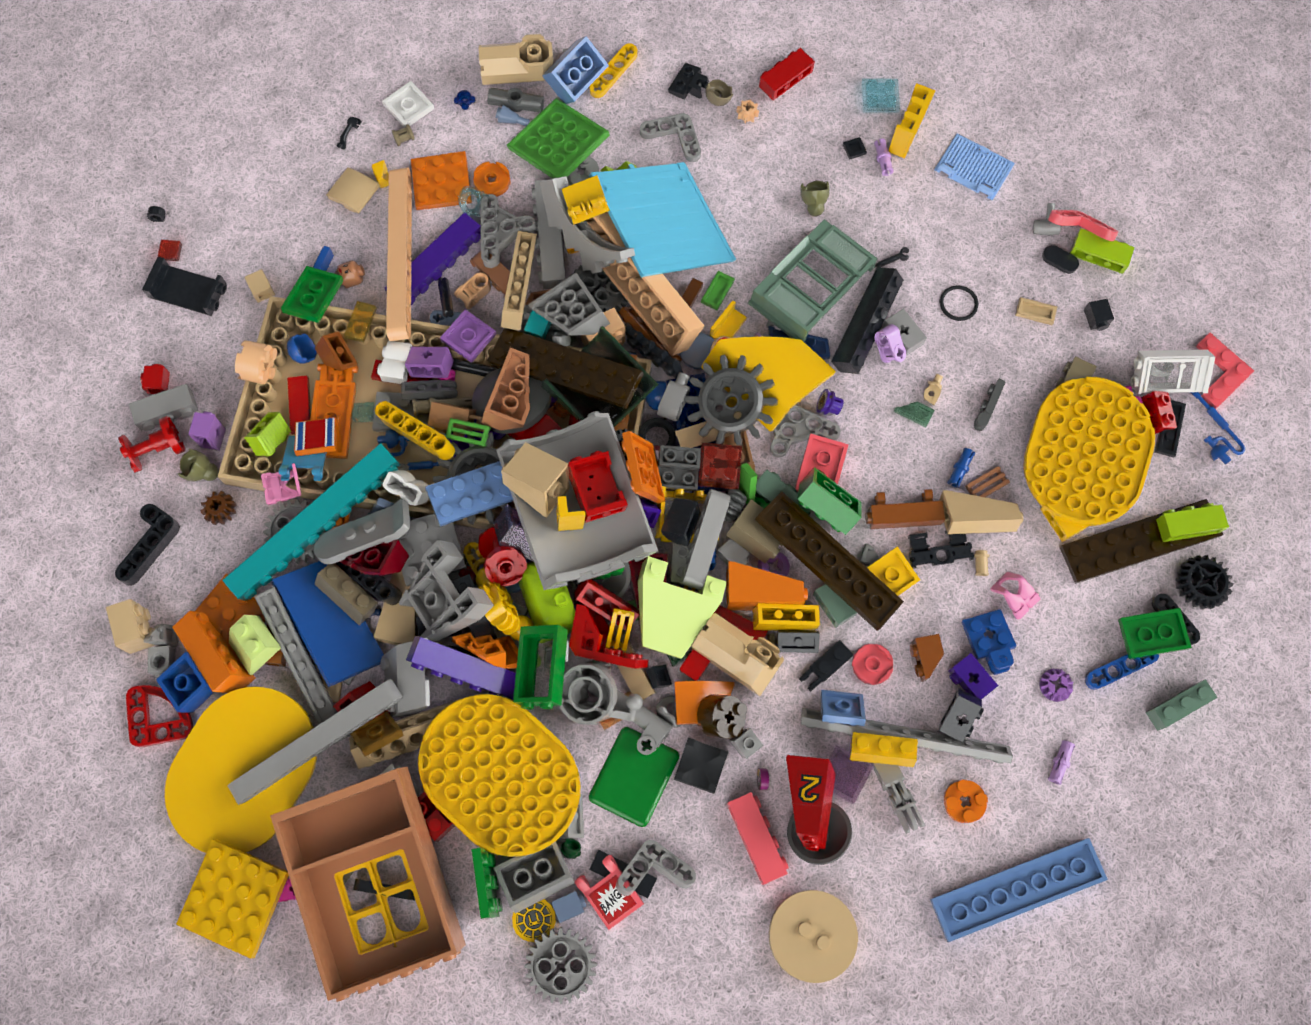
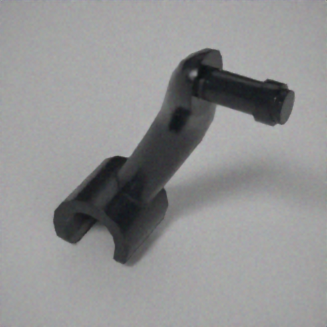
(352, 122)
(900, 255)

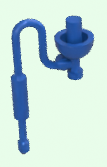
(392, 440)
(1219, 451)

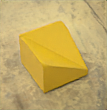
(381, 173)

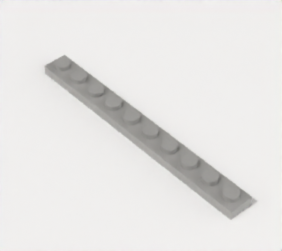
(927, 739)

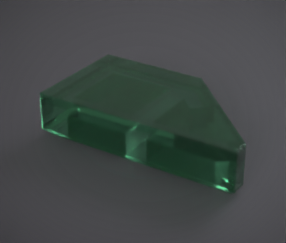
(916, 412)

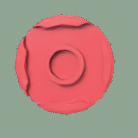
(872, 670)

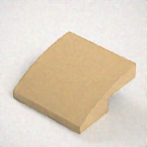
(353, 190)

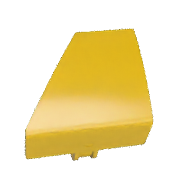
(785, 360)

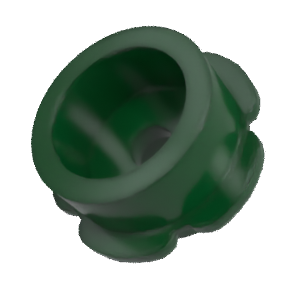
(571, 848)

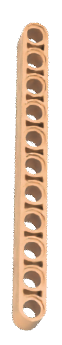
(399, 255)

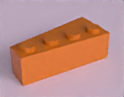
(211, 653)

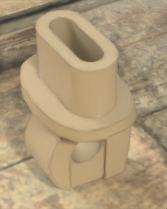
(935, 387)

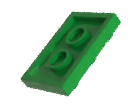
(312, 294)
(1154, 633)

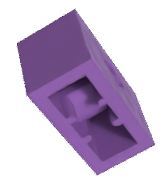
(429, 362)
(207, 430)

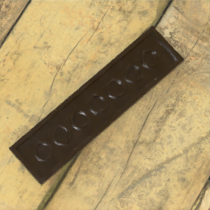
(570, 368)
(1123, 547)
(829, 561)

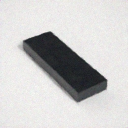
(1168, 439)
(645, 886)

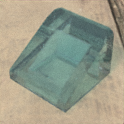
(363, 412)

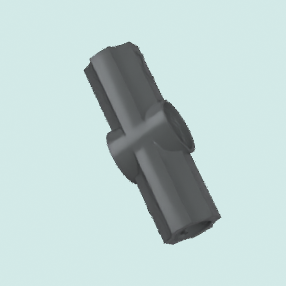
(515, 100)

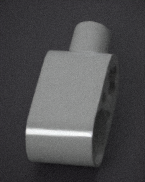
(674, 397)

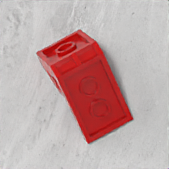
(586, 637)

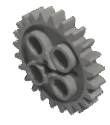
(286, 514)
(575, 978)

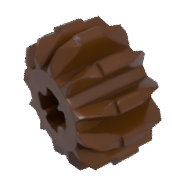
(225, 508)

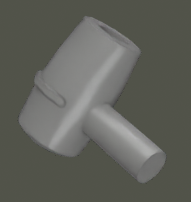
(1044, 226)

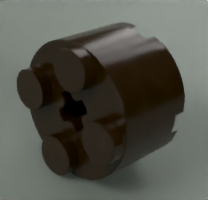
(722, 716)

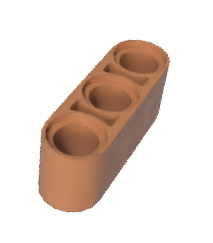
(498, 275)

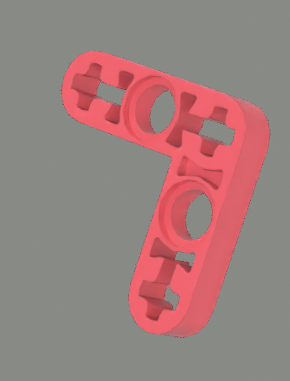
(1075, 218)

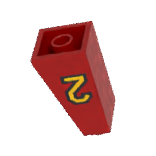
(811, 795)

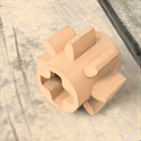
(747, 111)

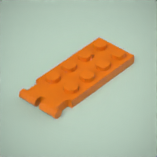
(335, 398)

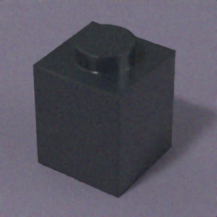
(1099, 314)

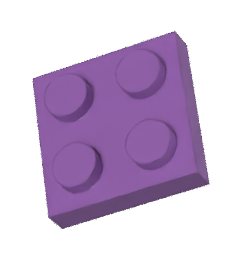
(468, 336)

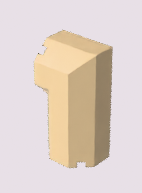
(516, 61)
(737, 654)

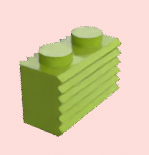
(268, 434)

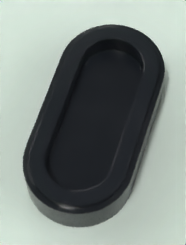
(1060, 259)

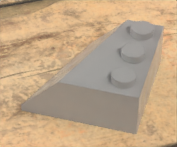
(571, 308)
(409, 681)

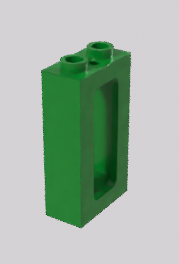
(527, 665)

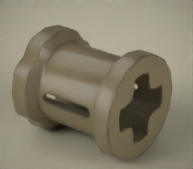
(403, 135)

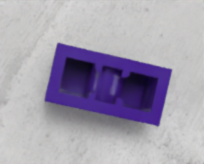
(971, 667)

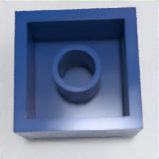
(184, 685)

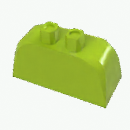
(546, 606)

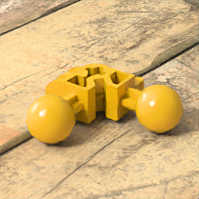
(501, 615)

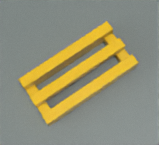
(617, 643)

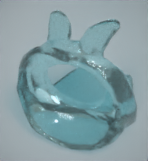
(465, 192)

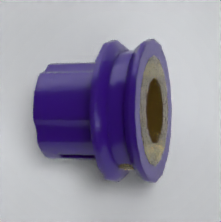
(829, 403)

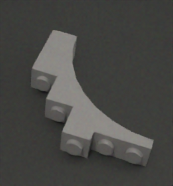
(593, 249)

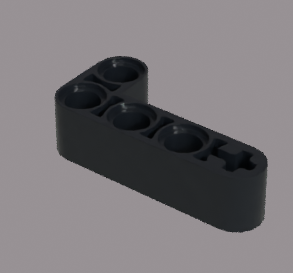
(145, 547)

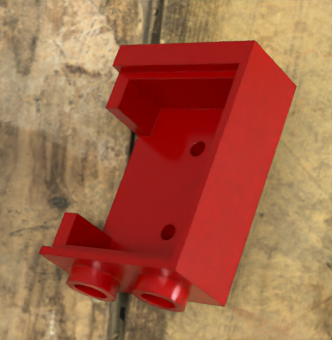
(595, 486)

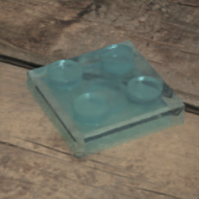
(880, 96)

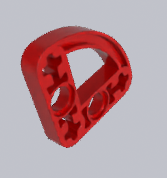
(150, 731)

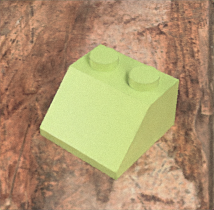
(252, 642)

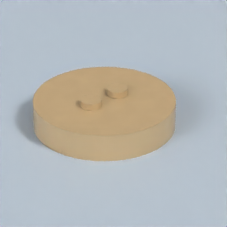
(813, 936)

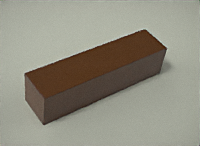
(692, 292)

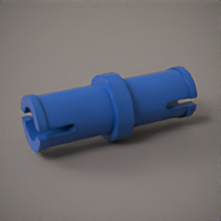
(961, 467)

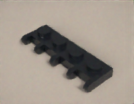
(649, 349)

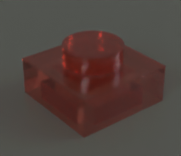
(170, 250)

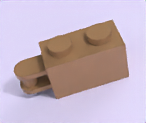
(442, 412)

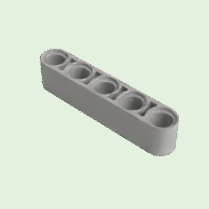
(705, 539)

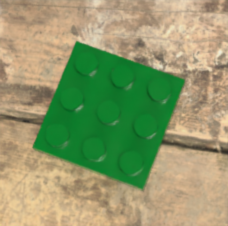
(486, 883)

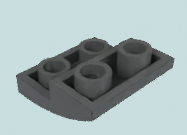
(679, 467)

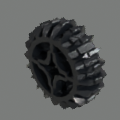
(1214, 596)

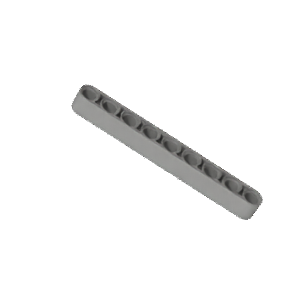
(315, 741)

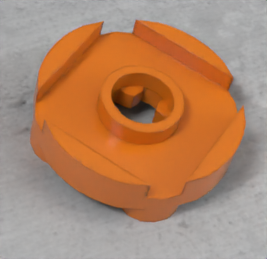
(492, 170)
(967, 813)

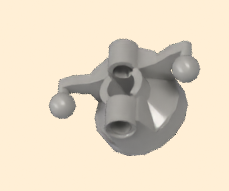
(575, 694)

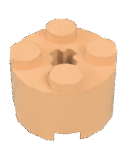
(255, 362)

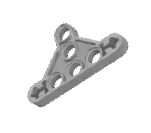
(500, 236)
(801, 429)

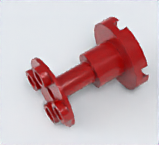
(158, 441)
(501, 563)

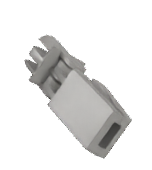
(892, 781)

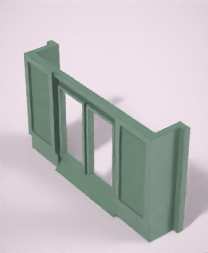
(791, 307)

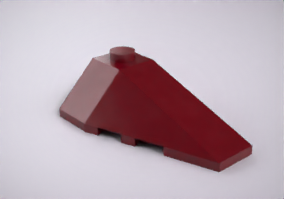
(379, 559)

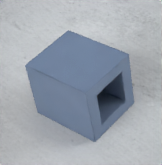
(569, 906)

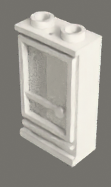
(1172, 371)

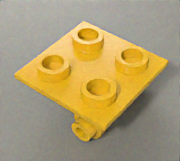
(585, 200)

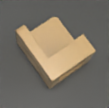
(259, 285)

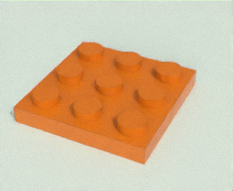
(439, 180)
(643, 467)
(225, 609)

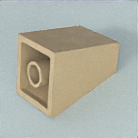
(536, 478)

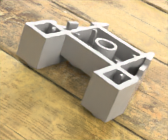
(436, 598)

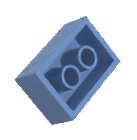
(575, 70)

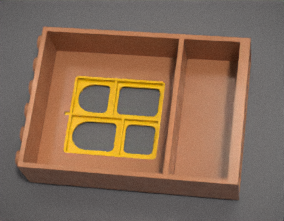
(354, 832)

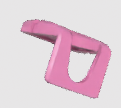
(277, 490)
(1018, 602)

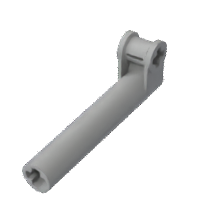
(655, 727)

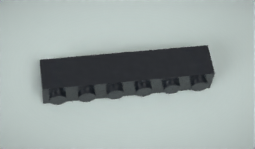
(867, 320)

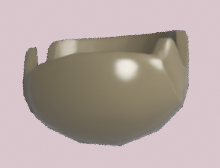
(714, 90)

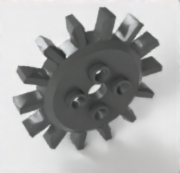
(740, 383)
(467, 461)

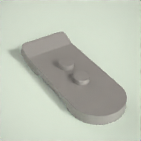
(363, 533)

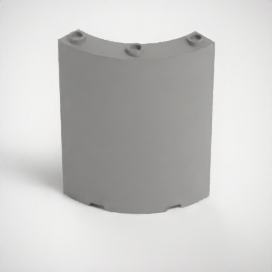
(602, 543)

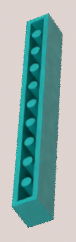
(311, 523)

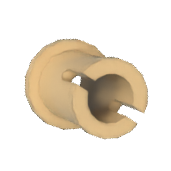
(981, 561)

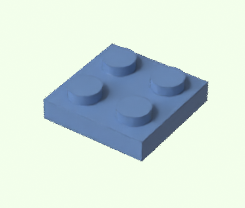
(842, 708)

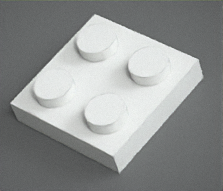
(408, 104)

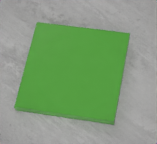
(558, 140)

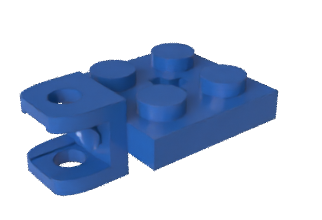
(996, 649)

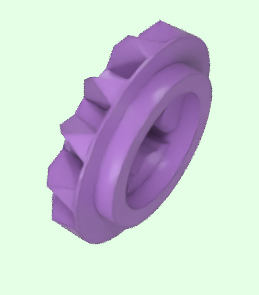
(782, 564)
(1048, 688)

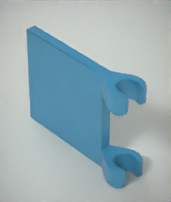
(313, 461)

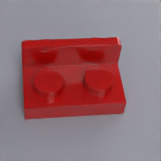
(1160, 410)

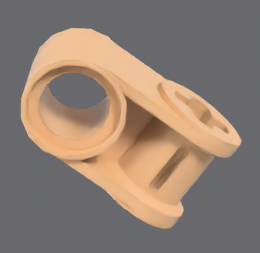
(470, 292)

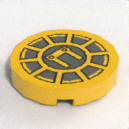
(534, 921)

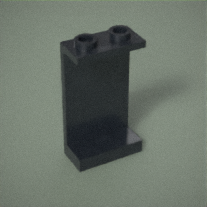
(184, 288)

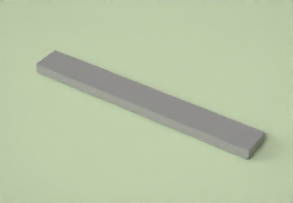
(296, 655)

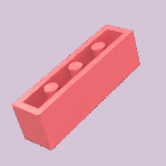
(757, 839)

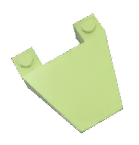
(671, 614)

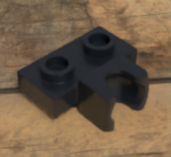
(688, 81)

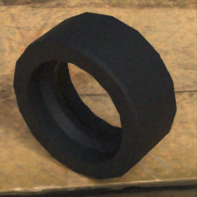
(659, 422)

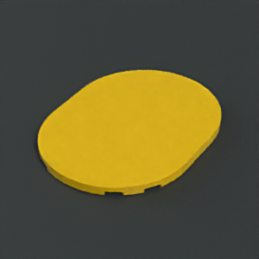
(1089, 451)
(222, 746)
(499, 775)

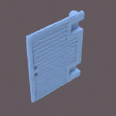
(974, 166)

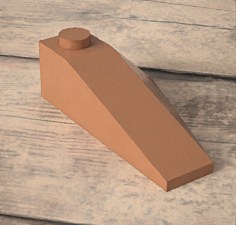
(510, 397)

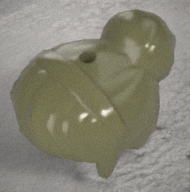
(815, 196)
(197, 466)

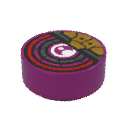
(762, 779)

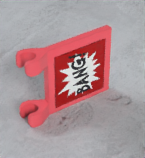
(605, 898)

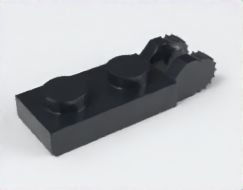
(828, 664)

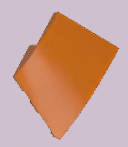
(498, 652)
(690, 695)

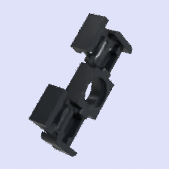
(924, 556)

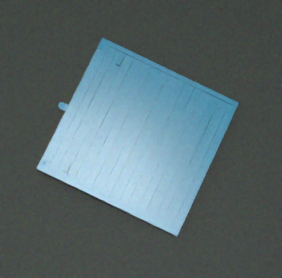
(663, 219)

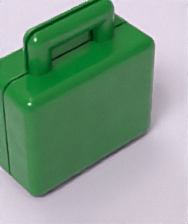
(631, 781)

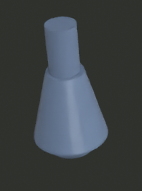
(506, 115)

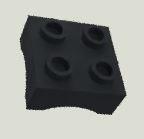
(701, 765)

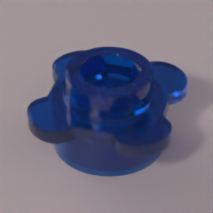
(464, 94)

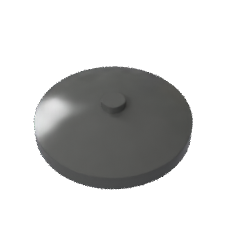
(538, 399)

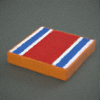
(315, 436)

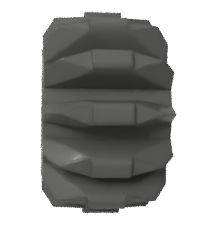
(736, 504)

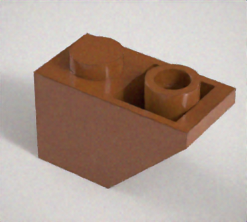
(928, 653)

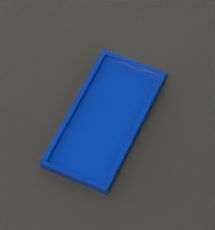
(331, 636)

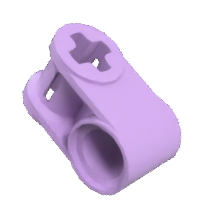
(889, 343)

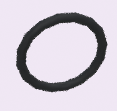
(954, 317)

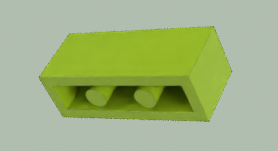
(1102, 252)
(1192, 522)

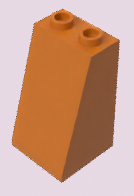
(750, 586)

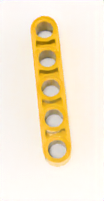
(415, 430)

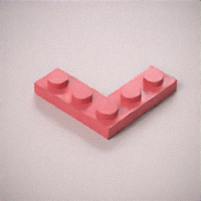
(1235, 371)

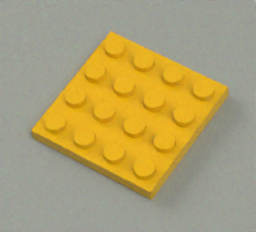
(233, 898)

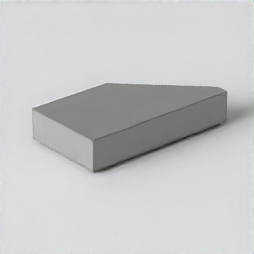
(162, 635)

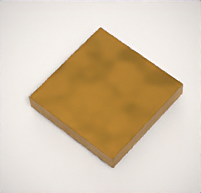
(376, 733)

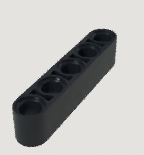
(379, 589)

